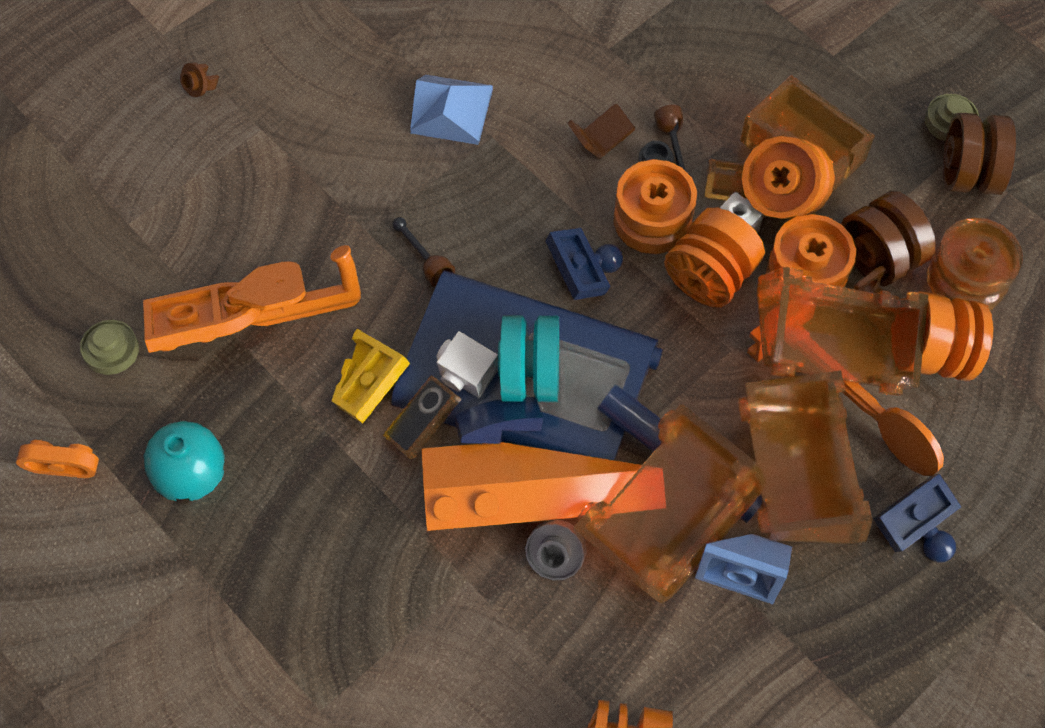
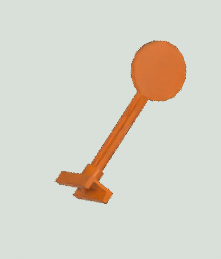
(900, 430)

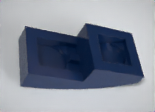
(487, 420)

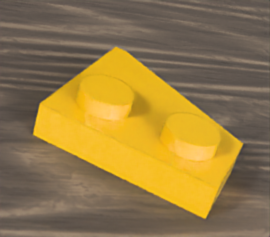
(367, 376)

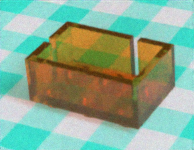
(803, 114)

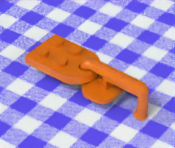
(262, 298)

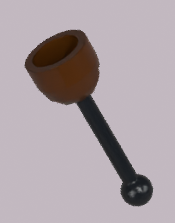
(669, 121)
(434, 264)

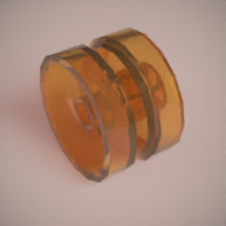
(975, 262)

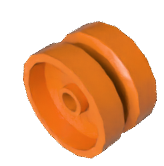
(804, 166)
(654, 206)
(815, 246)

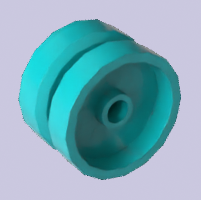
(529, 358)

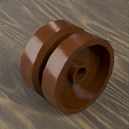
(979, 153)
(890, 234)

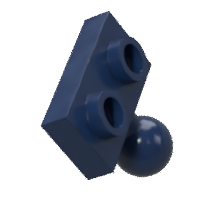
(580, 266)
(917, 516)

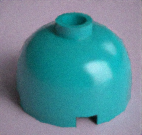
(184, 461)

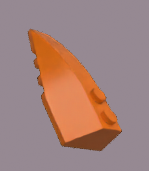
(513, 484)

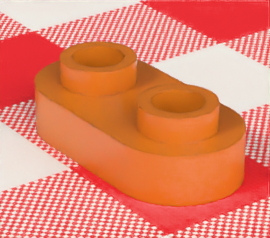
(47, 459)

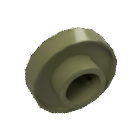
(942, 111)
(109, 347)

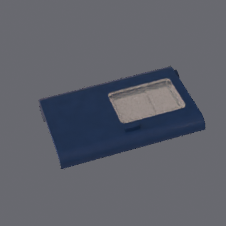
(590, 363)

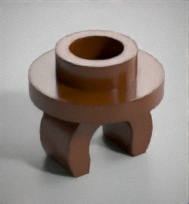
(195, 81)

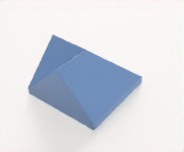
(450, 108)
(746, 566)

